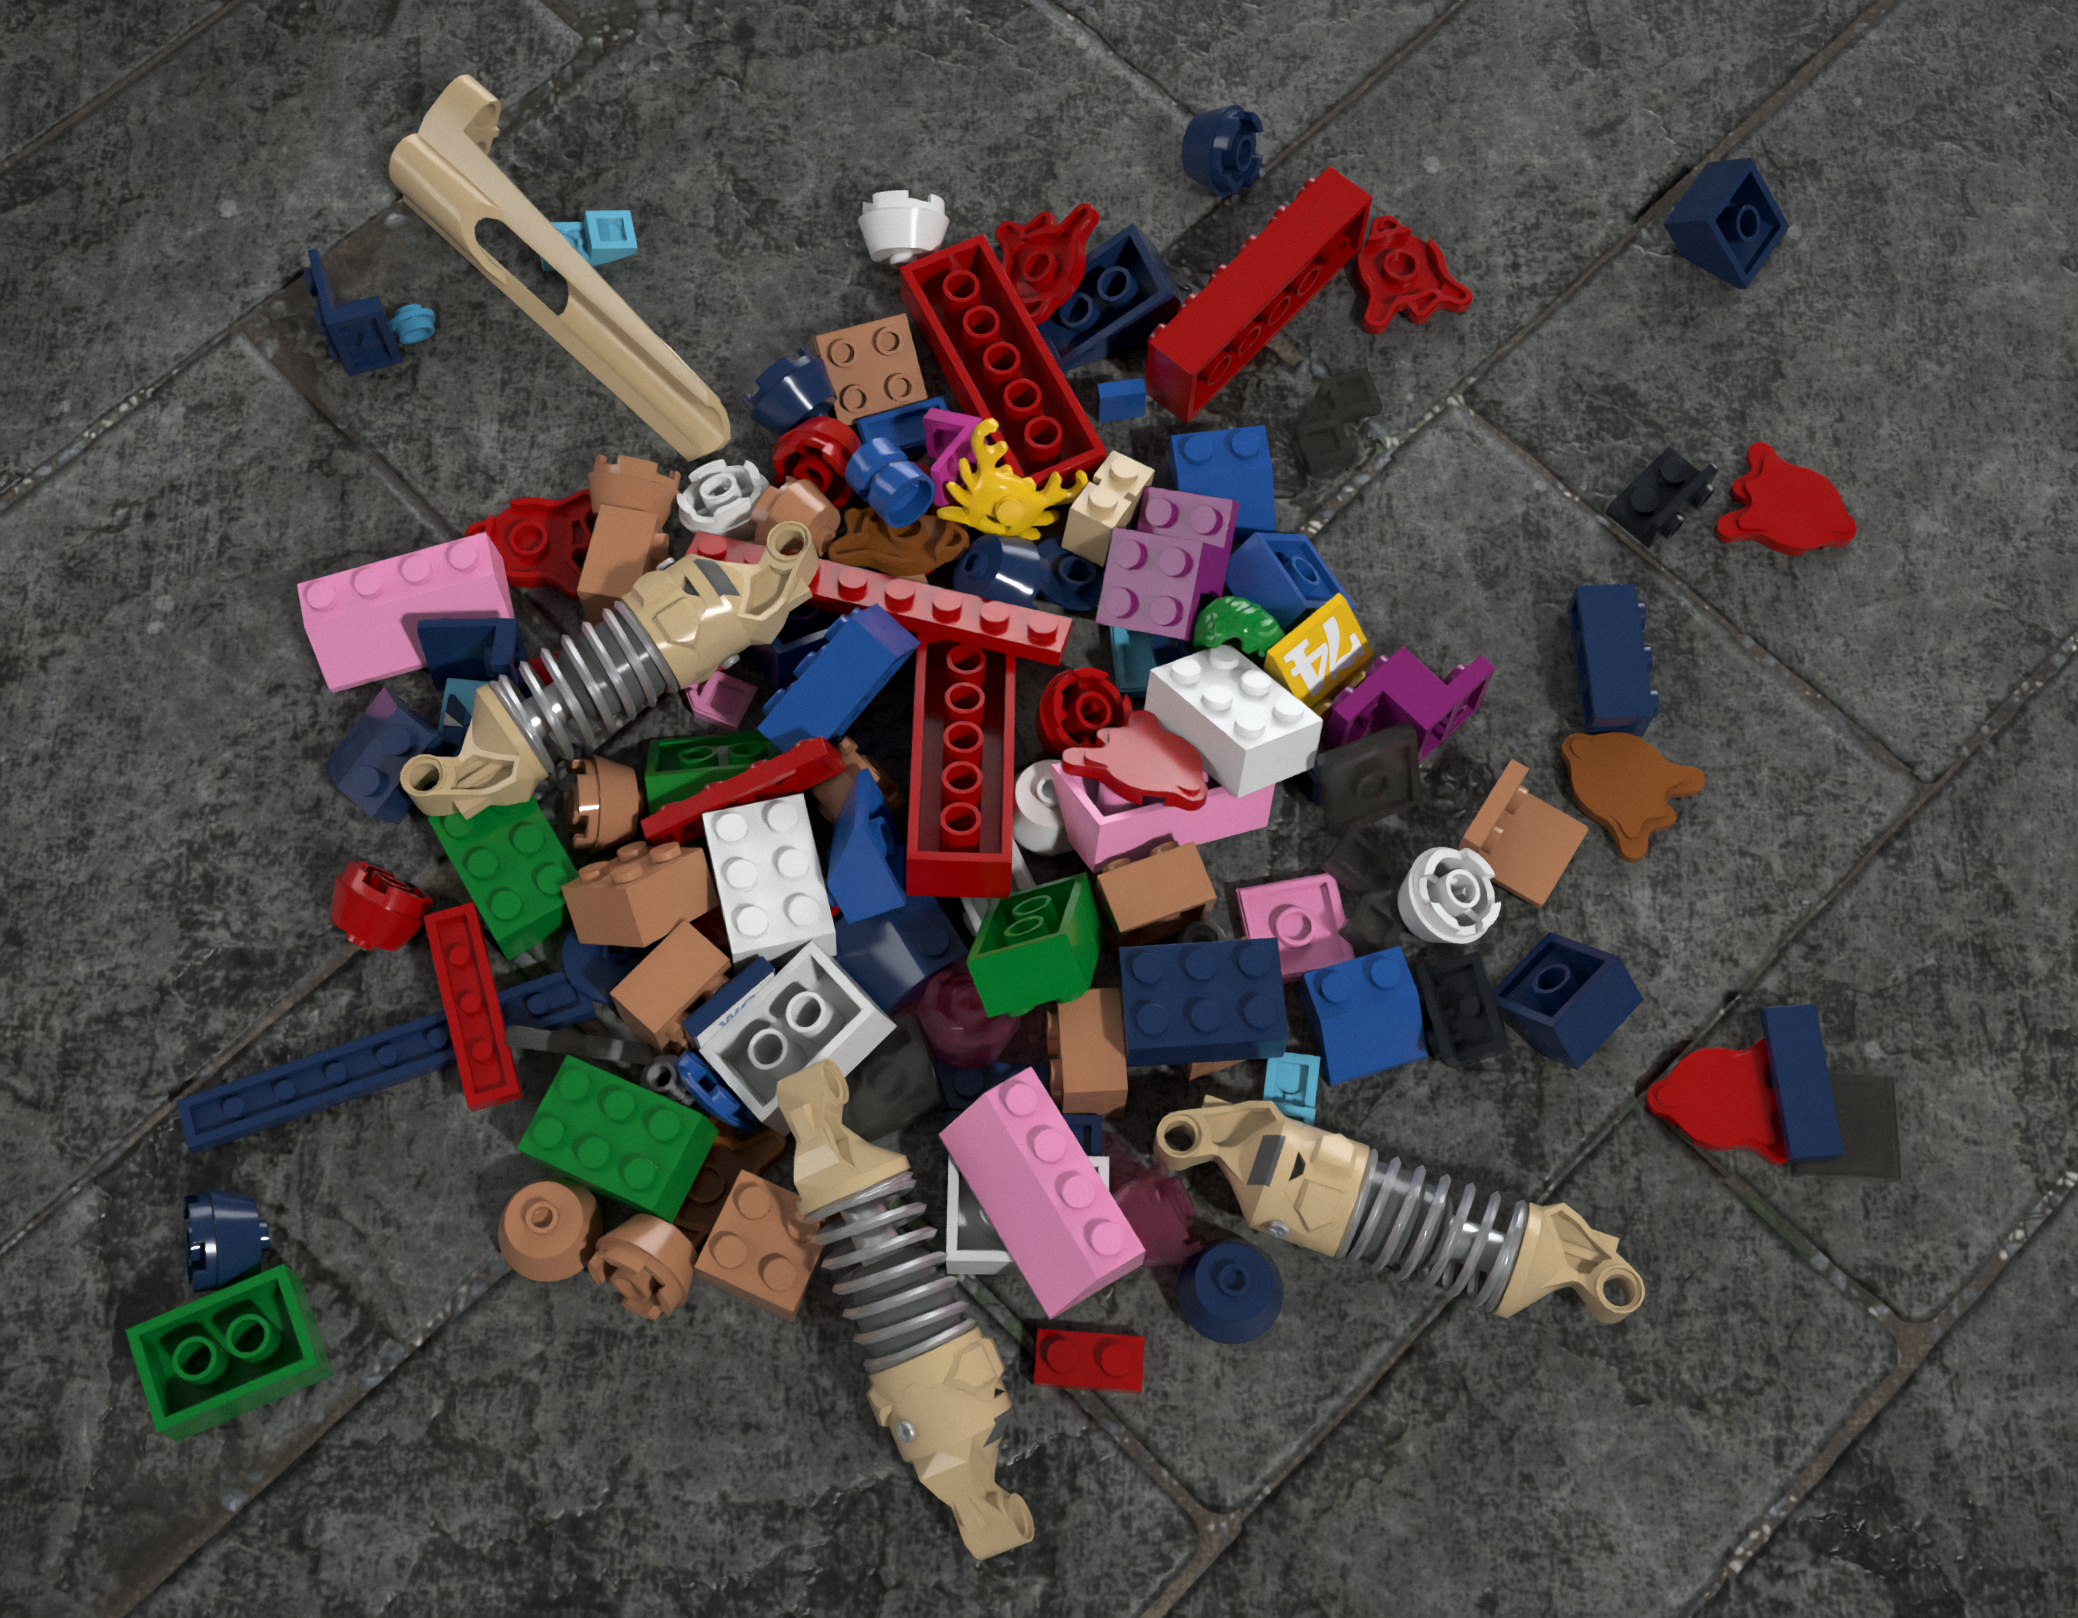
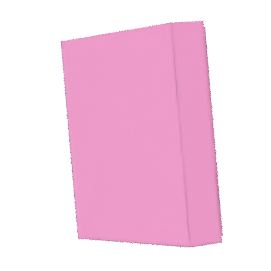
(1304, 918)

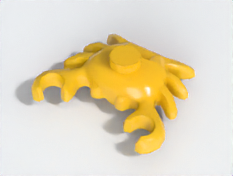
(1000, 500)

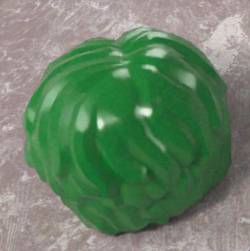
(1240, 624)

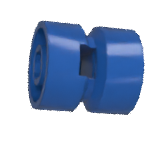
(889, 482)

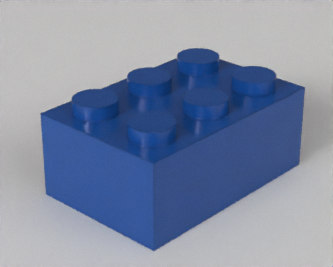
(838, 679)

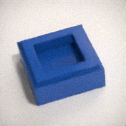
(1120, 400)

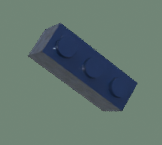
(1612, 659)

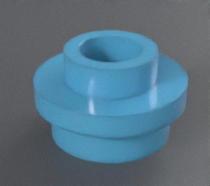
(413, 323)

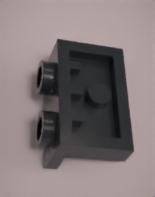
(1660, 497)

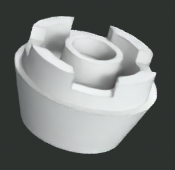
(902, 227)
(722, 499)
(1037, 813)
(1448, 896)

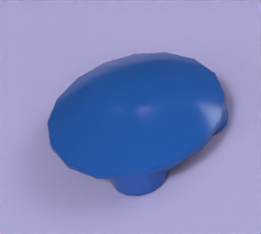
(713, 1093)

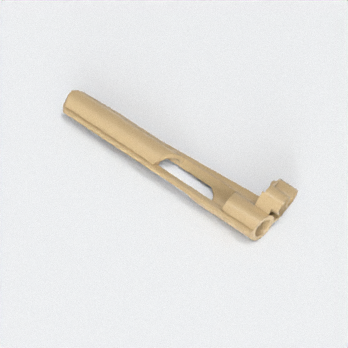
(456, 184)

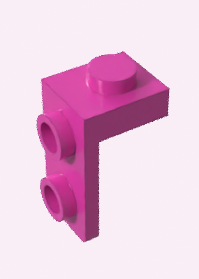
(948, 441)

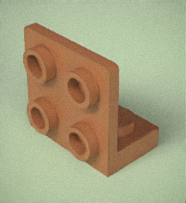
(871, 367)
(1523, 838)

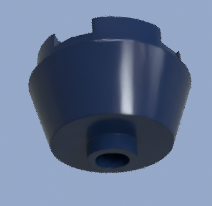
(1222, 149)
(791, 393)
(1002, 570)
(222, 1239)
(1230, 1291)

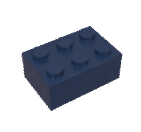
(1202, 1002)

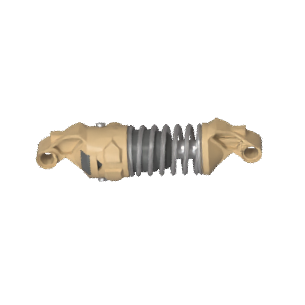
(660, 638)
(1346, 1203)
(927, 1364)

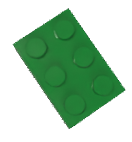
(511, 871)
(1038, 946)
(618, 1139)
(228, 1353)

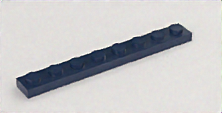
(362, 1066)

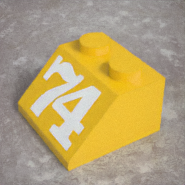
(1321, 656)

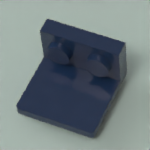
(355, 330)
(473, 650)

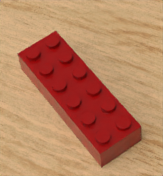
(1256, 293)
(1000, 362)
(961, 772)

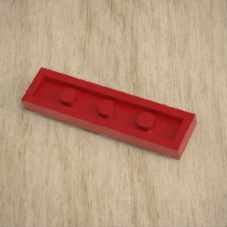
(785, 775)
(472, 1007)

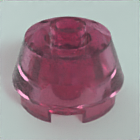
(959, 1024)
(1160, 1216)

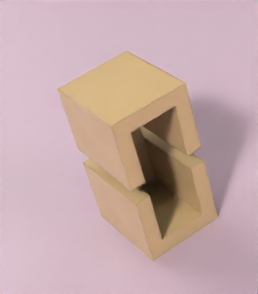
(1106, 503)

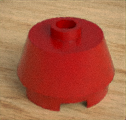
(819, 453)
(1077, 707)
(376, 907)

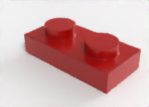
(1089, 1361)

